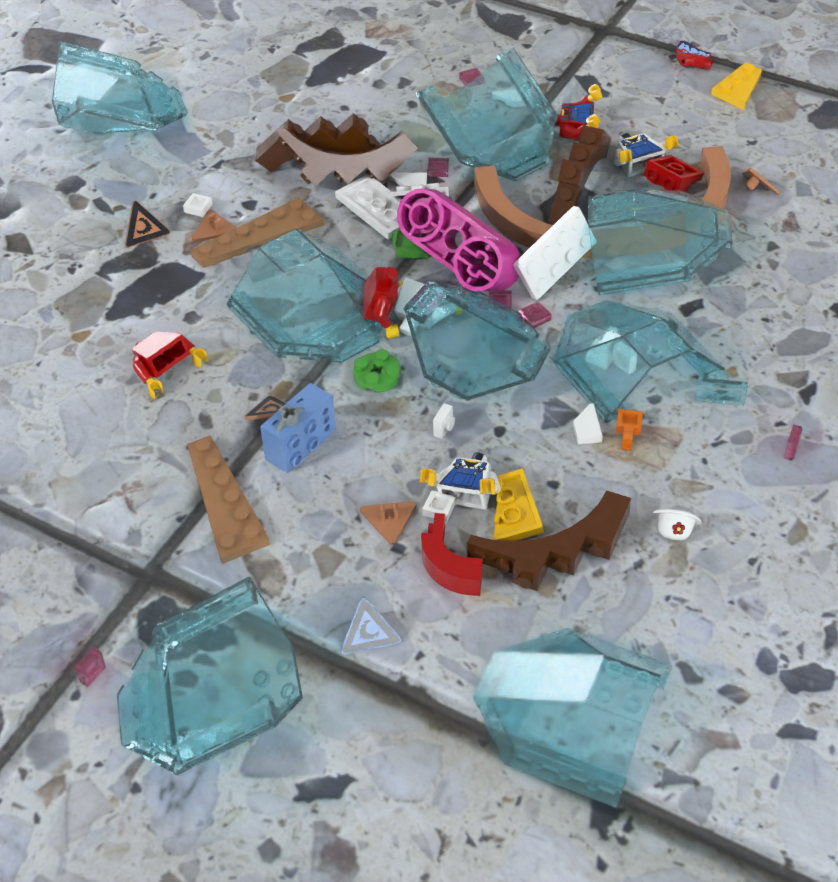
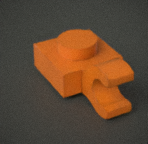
(629, 423)

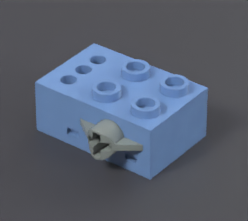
(298, 427)

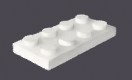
(372, 204)
(554, 253)

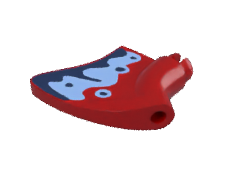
(693, 57)

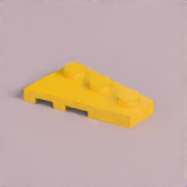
(738, 85)
(515, 510)

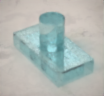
(721, 390)

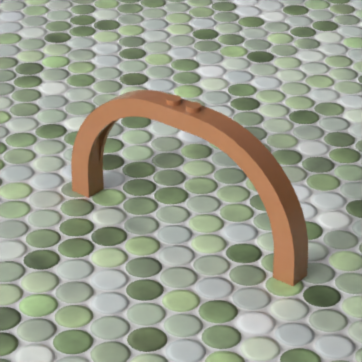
(528, 230)

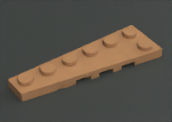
(258, 232)
(229, 512)

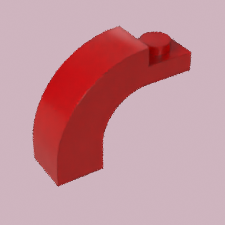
(449, 570)

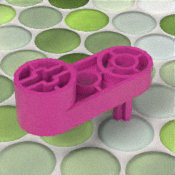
(443, 218)

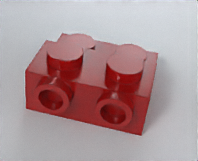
(672, 173)

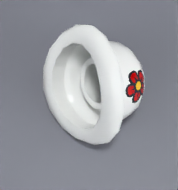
(676, 523)

